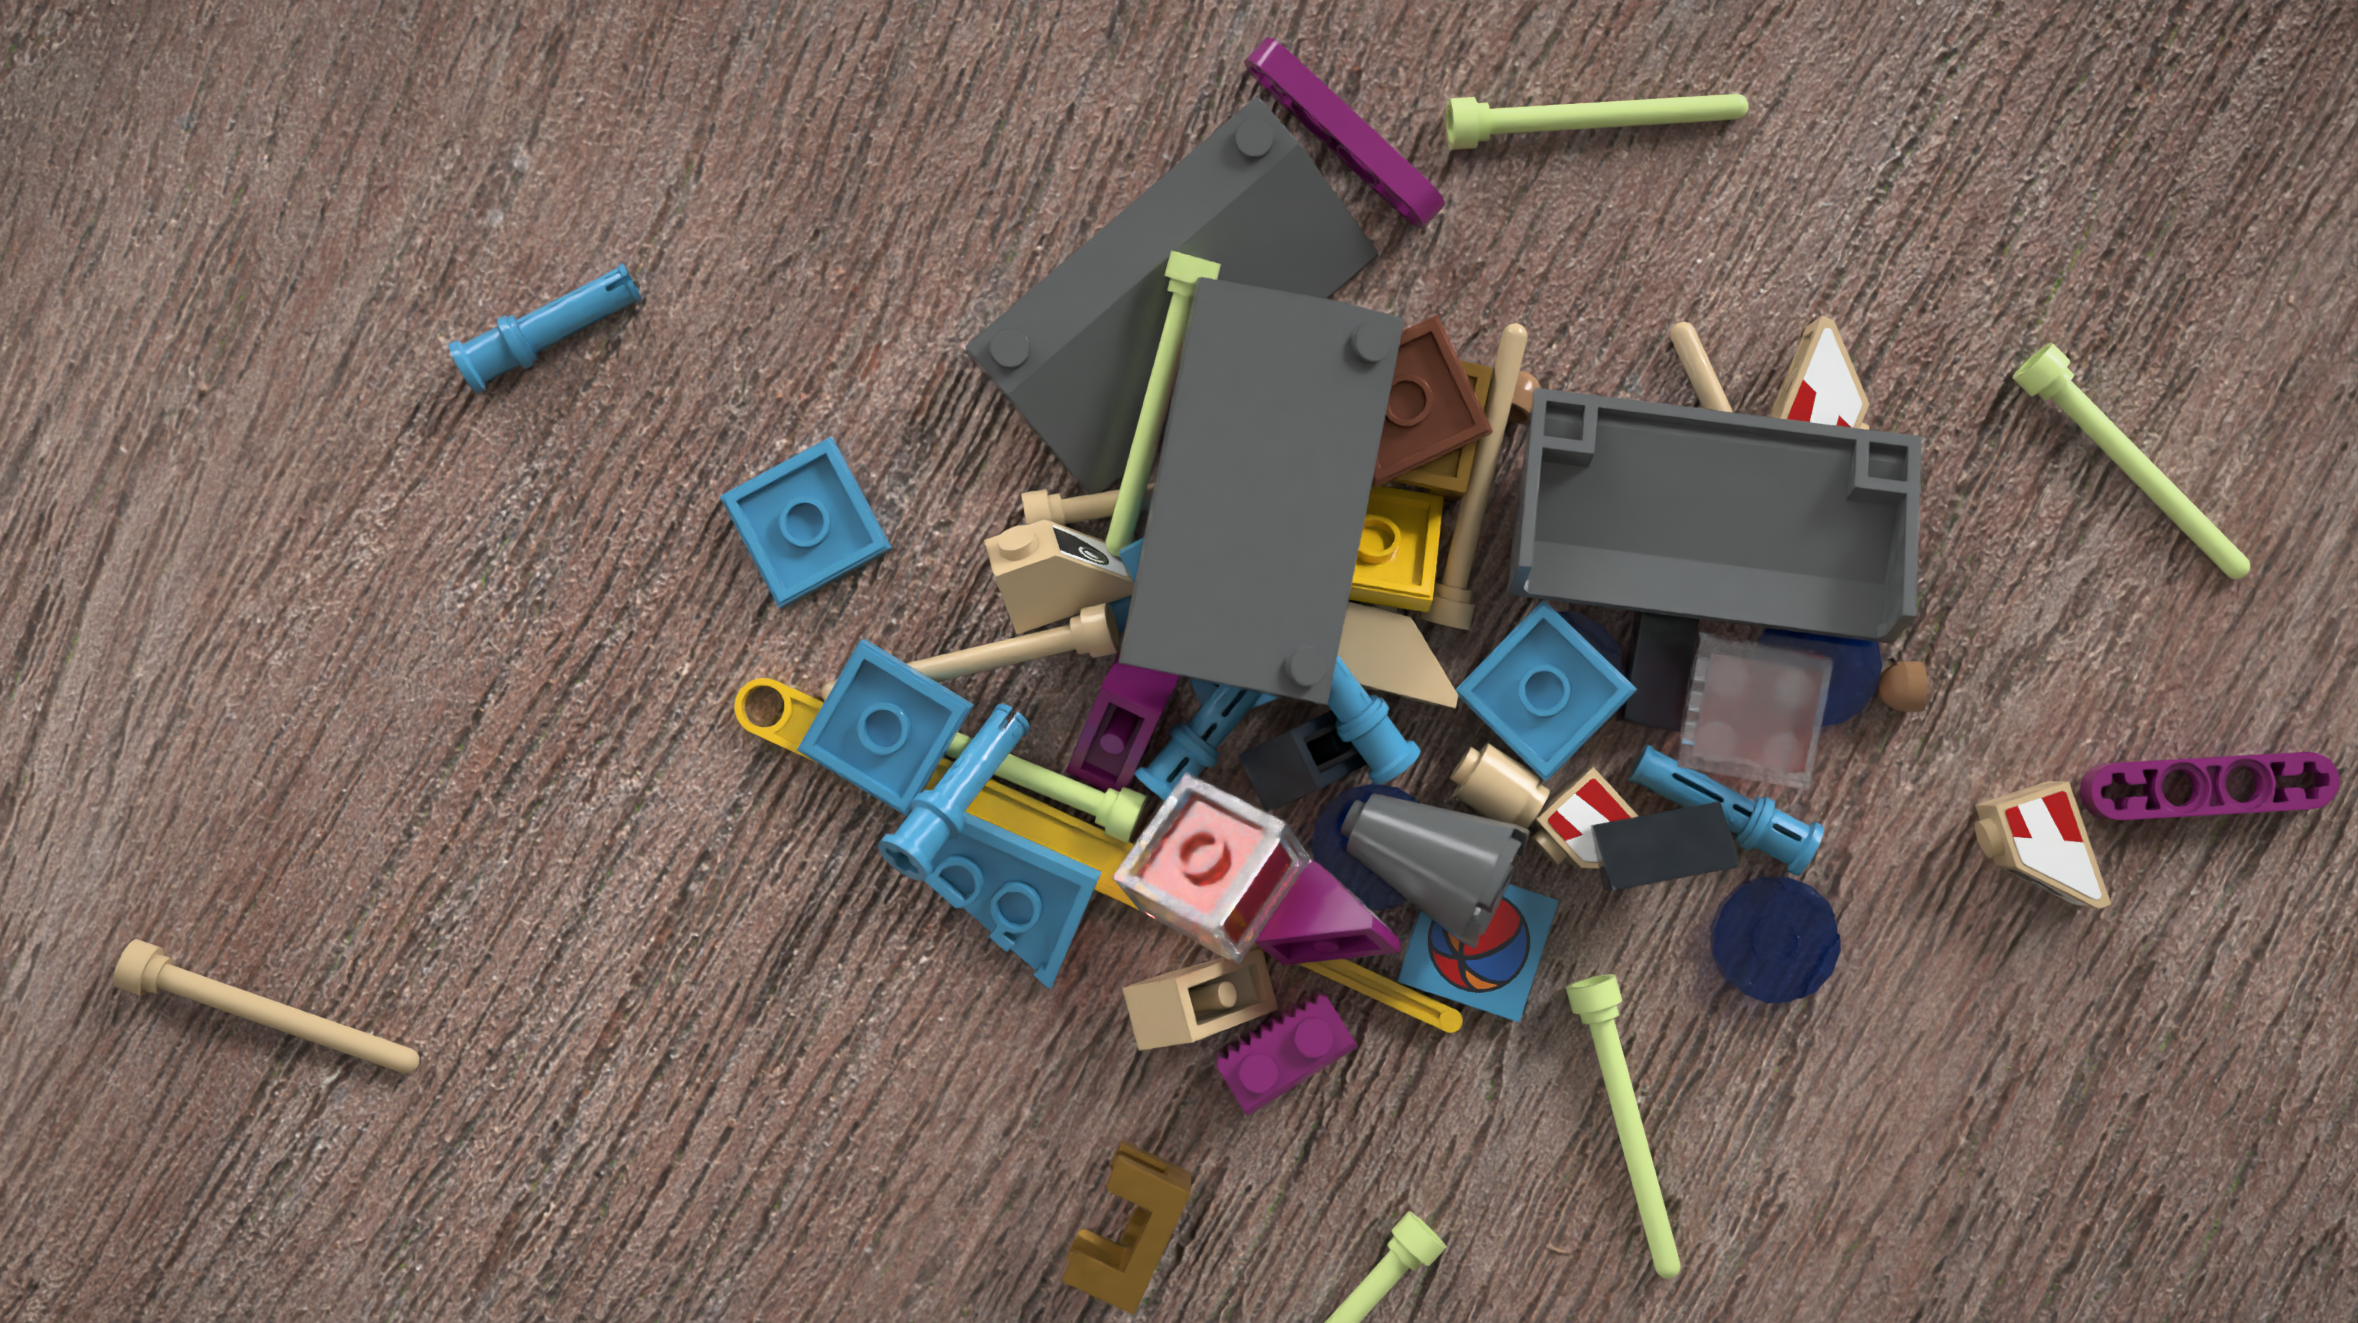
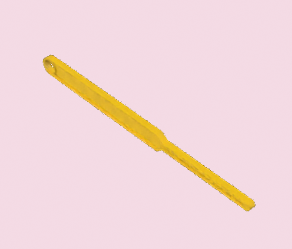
(1083, 843)

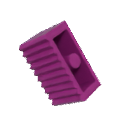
(1284, 1051)

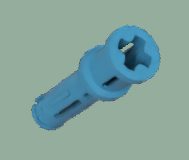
(519, 340)
(1366, 725)
(1188, 743)
(940, 811)
(1752, 821)

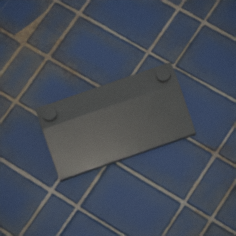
(1088, 334)
(1262, 490)
(1718, 516)

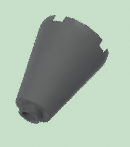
(1437, 859)

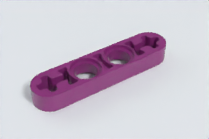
(1344, 133)
(2209, 786)

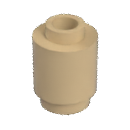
(1498, 786)

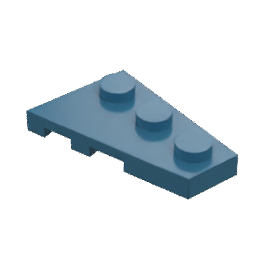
(1016, 890)

